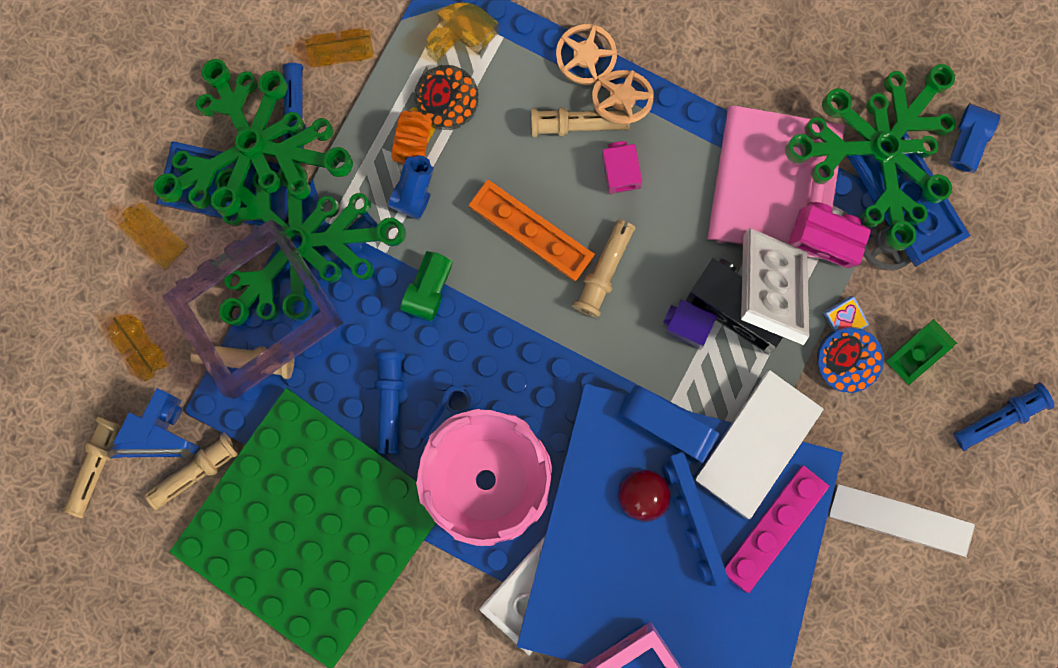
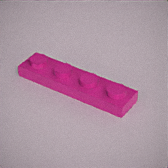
(775, 529)

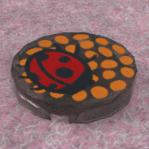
(447, 96)

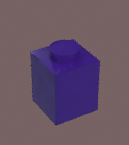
(689, 324)

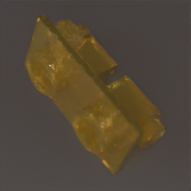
(326, 50)
(152, 235)
(129, 333)

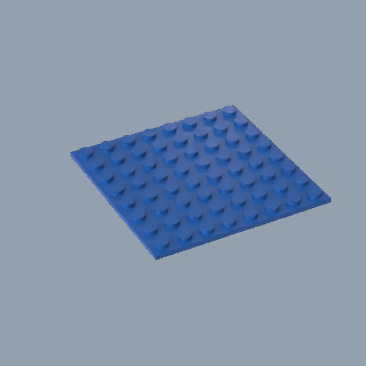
(614, 574)

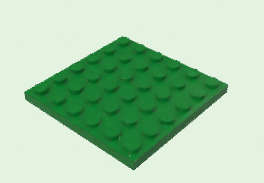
(307, 529)

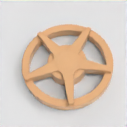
(586, 53)
(622, 96)

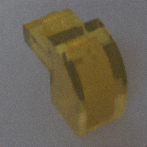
(462, 23)

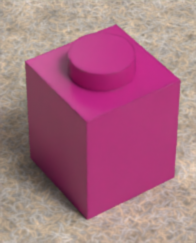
(621, 167)

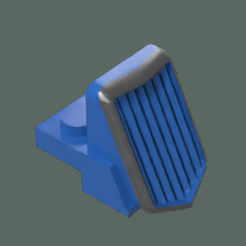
(149, 434)

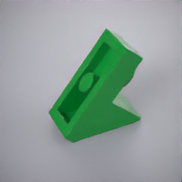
(921, 351)

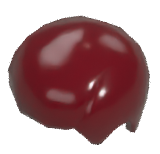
(644, 495)

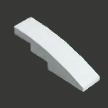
(902, 520)

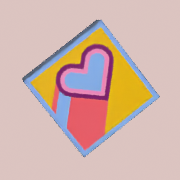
(846, 314)

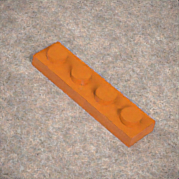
(531, 230)

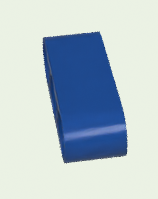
(669, 423)

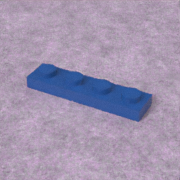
(700, 533)

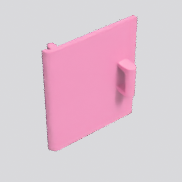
(758, 182)

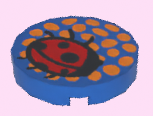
(850, 359)

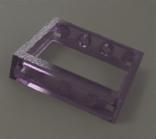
(280, 353)

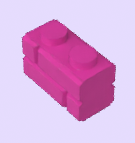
(830, 235)

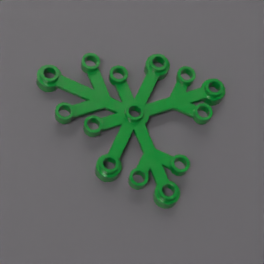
(906, 120)
(203, 170)
(335, 237)

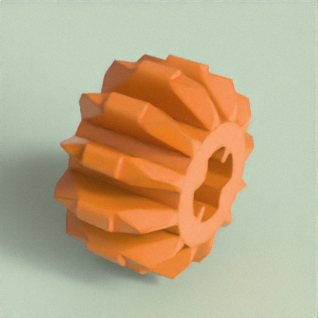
(411, 135)

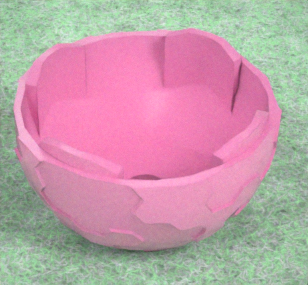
(475, 444)

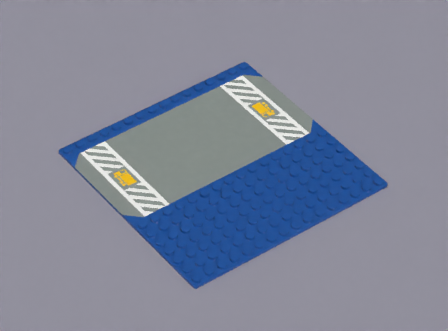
(503, 310)

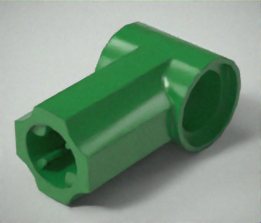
(425, 295)

